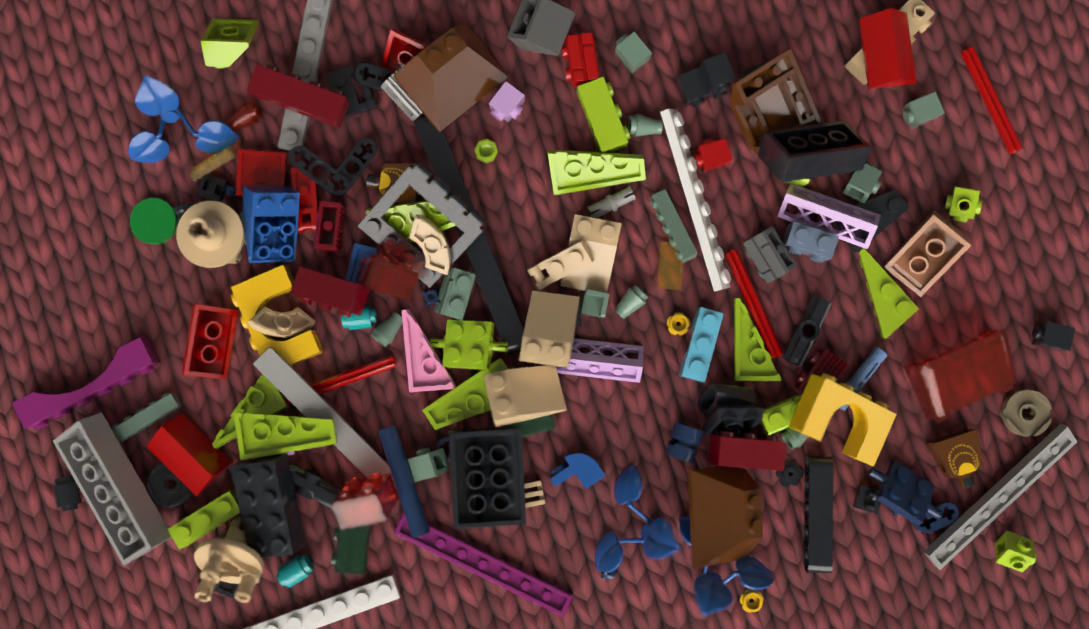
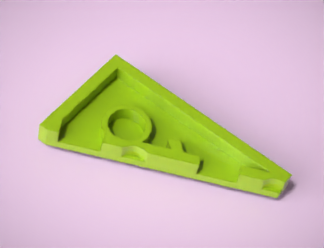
(890, 302)
(750, 356)
(259, 399)

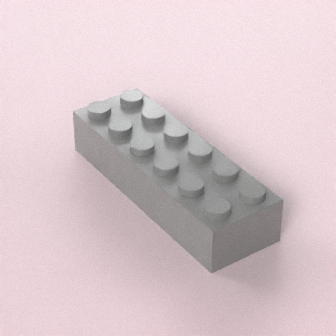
(112, 488)

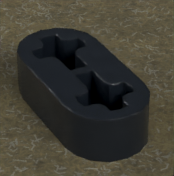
(373, 70)

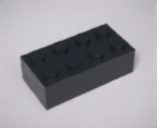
(813, 151)
(268, 505)

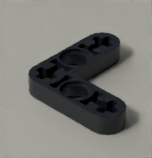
(341, 173)

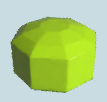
(486, 150)

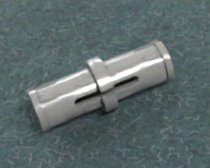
(611, 203)

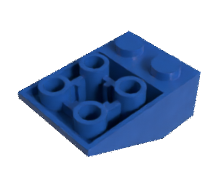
(271, 223)

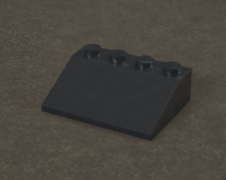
(487, 477)

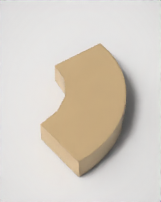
(433, 244)
(281, 323)

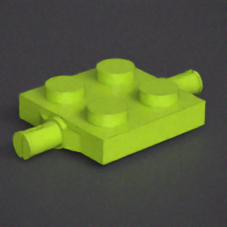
(468, 344)

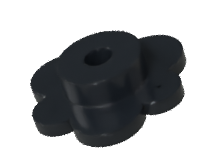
(796, 473)

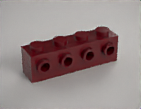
(298, 96)

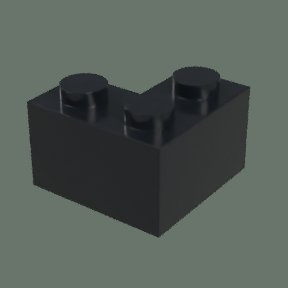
(707, 81)

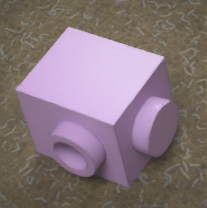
(507, 103)

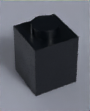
(1053, 336)

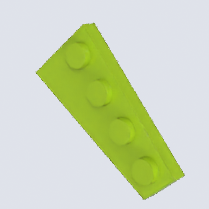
(589, 170)
(403, 215)
(464, 400)
(275, 434)

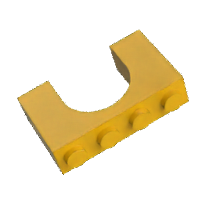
(257, 293)
(870, 422)

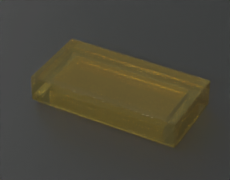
(212, 163)
(669, 268)

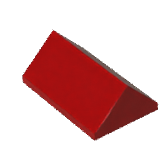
(887, 49)
(400, 50)
(209, 342)
(188, 454)

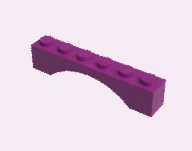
(130, 360)

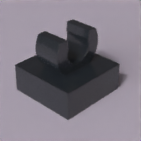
(211, 187)
(866, 499)

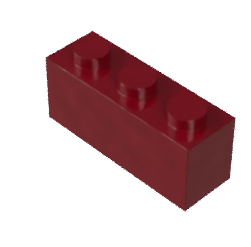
(329, 292)
(747, 451)

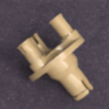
(224, 235)
(230, 562)

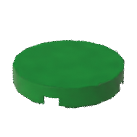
(153, 221)

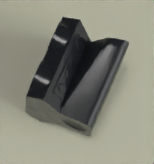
(729, 409)

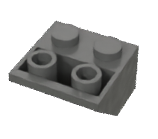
(541, 26)

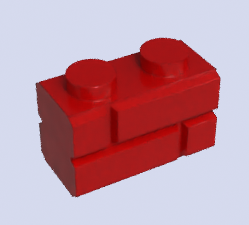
(581, 59)

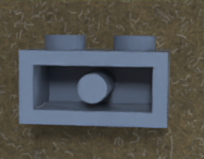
(809, 241)

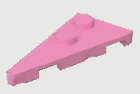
(423, 364)

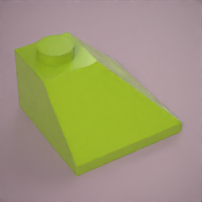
(227, 40)

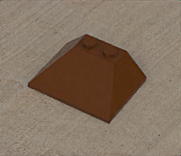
(450, 76)
(772, 99)
(723, 514)

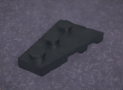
(888, 205)

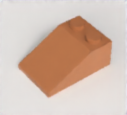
(928, 253)

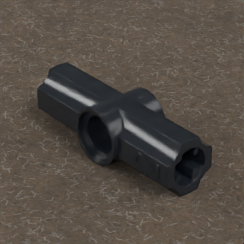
(800, 344)
(313, 486)

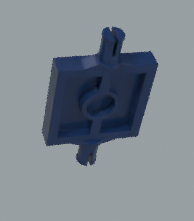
(906, 492)

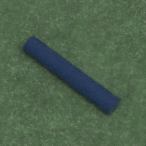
(404, 481)

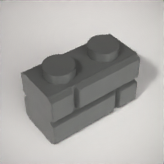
(769, 255)

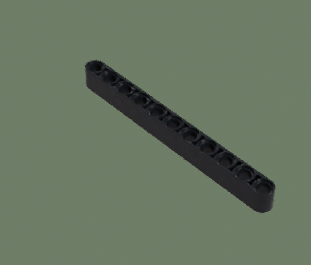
(479, 250)

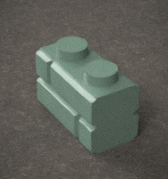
(455, 293)

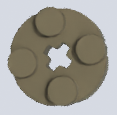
(1024, 399)

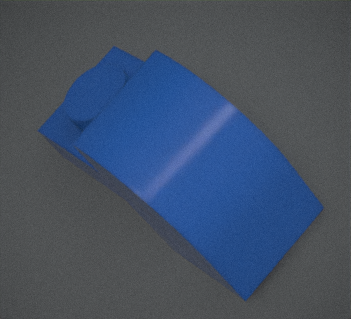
(580, 464)

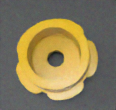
(684, 324)
(756, 605)

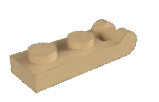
(561, 264)

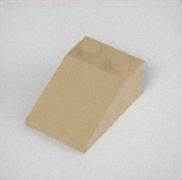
(602, 240)
(549, 329)
(524, 394)

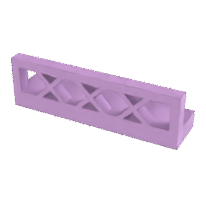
(832, 208)
(601, 366)

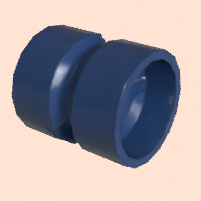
(683, 442)

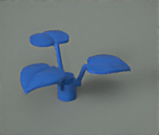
(158, 98)
(656, 536)
(710, 589)

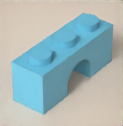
(702, 344)

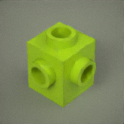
(963, 194)
(1015, 551)

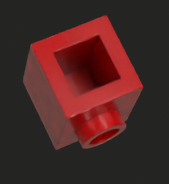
(712, 154)

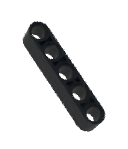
(818, 514)

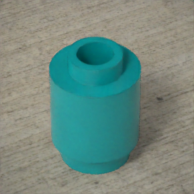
(366, 319)
(294, 570)

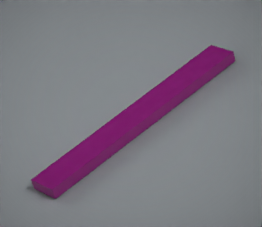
(489, 567)

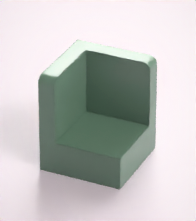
(595, 303)

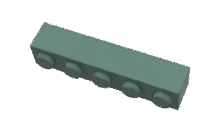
(673, 226)
(146, 417)

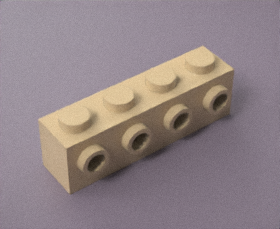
(918, 20)

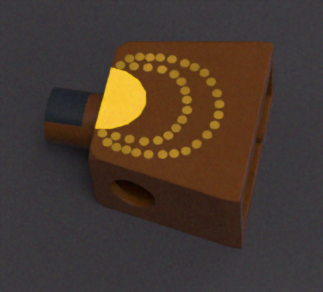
(389, 175)
(958, 455)

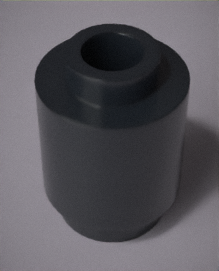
(67, 493)

